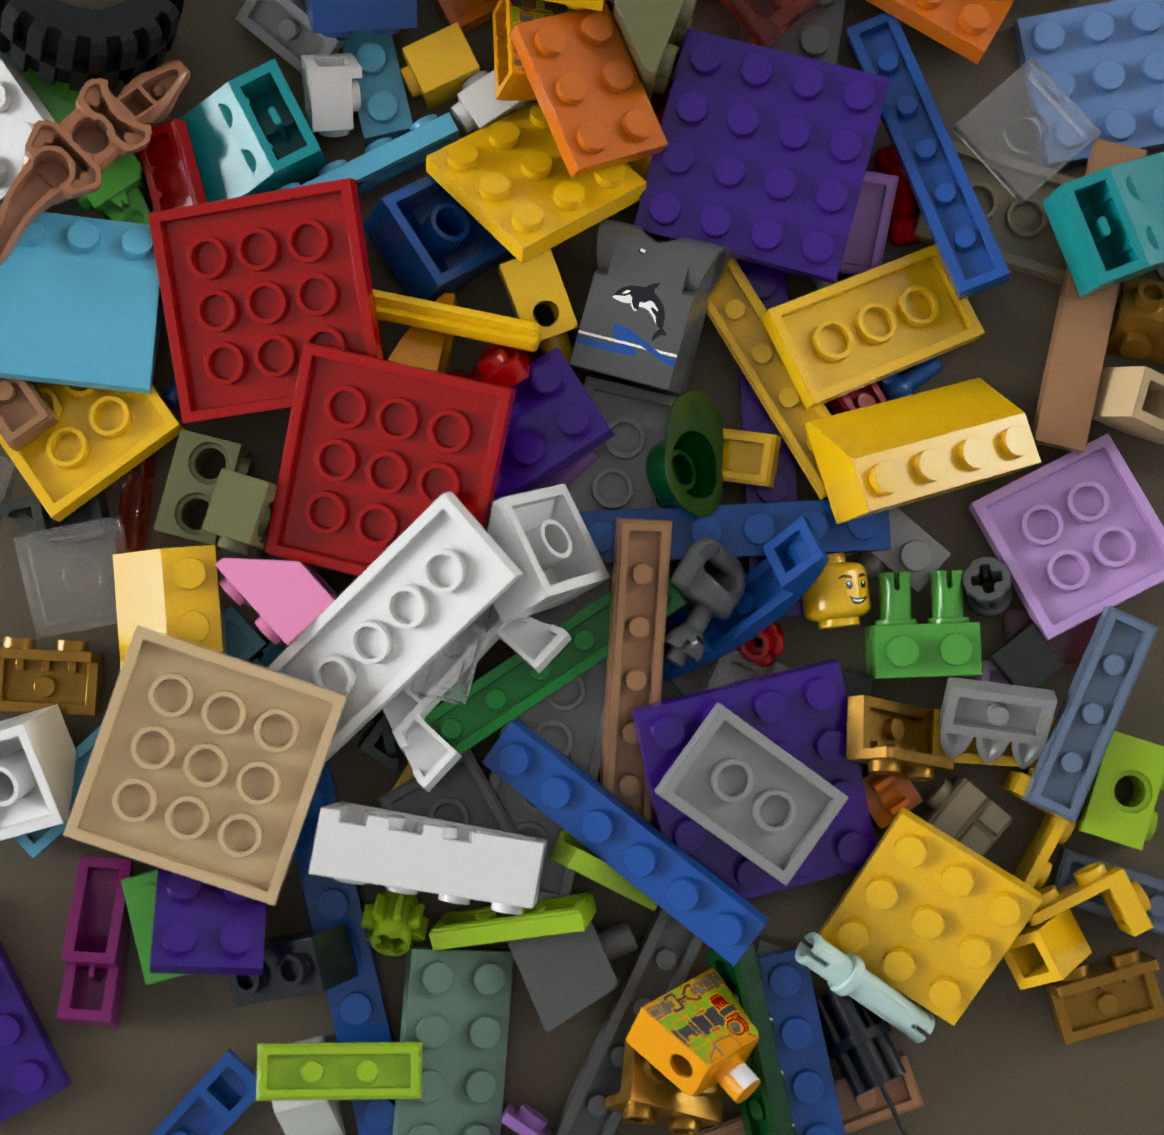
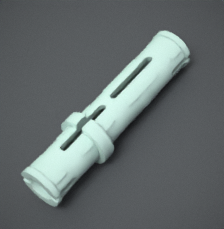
(849, 977)

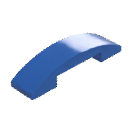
(771, 589)
(214, 1100)

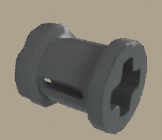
(1001, 579)

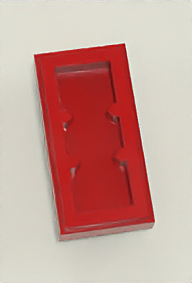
(172, 167)

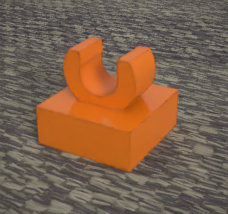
(887, 796)

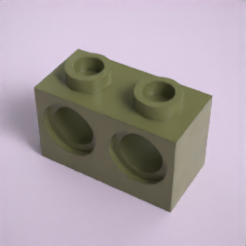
(189, 487)
(241, 513)

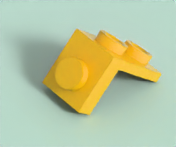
(1034, 865)
(1123, 898)

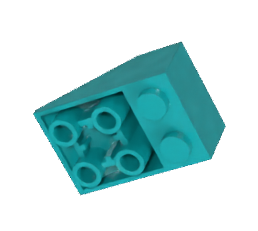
(252, 136)
(1111, 223)

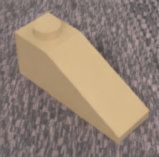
(1132, 401)

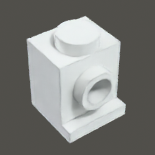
(330, 92)
(479, 105)

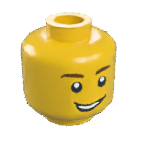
(838, 594)

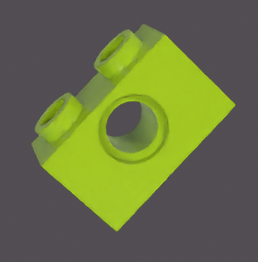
(1135, 820)

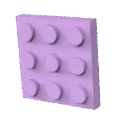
(1074, 536)

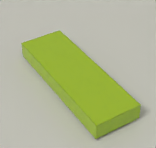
(488, 926)
(339, 1071)

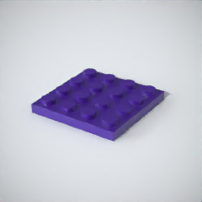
(763, 154)
(804, 716)

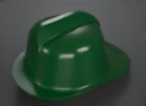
(688, 461)

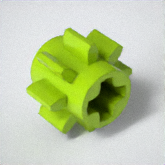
(394, 923)

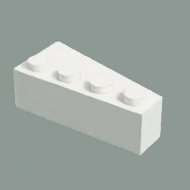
(428, 855)

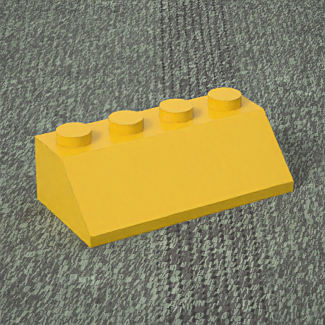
(919, 447)
(171, 593)

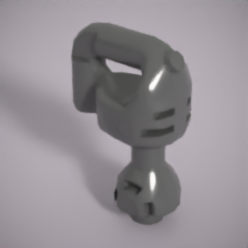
(708, 594)

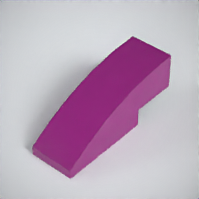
(96, 944)

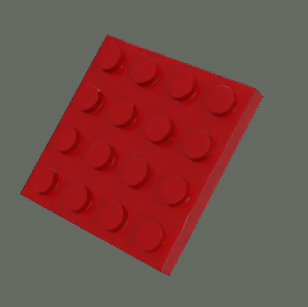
(254, 284)
(375, 450)

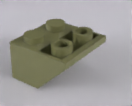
(652, 37)

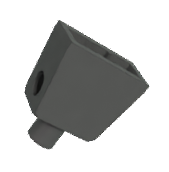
(571, 969)

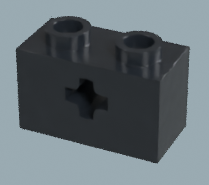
(299, 966)

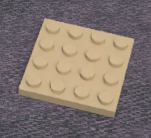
(205, 765)

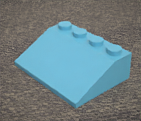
(81, 304)

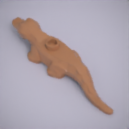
(71, 156)

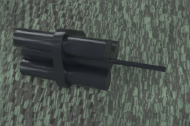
(860, 1046)

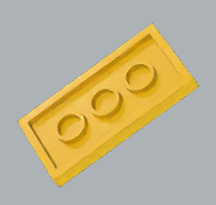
(870, 326)

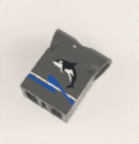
(647, 306)

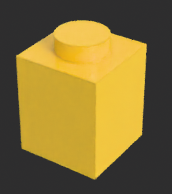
(438, 65)
(1047, 951)

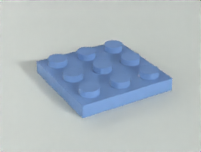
(1107, 64)

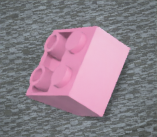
(281, 591)

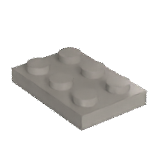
(751, 794)

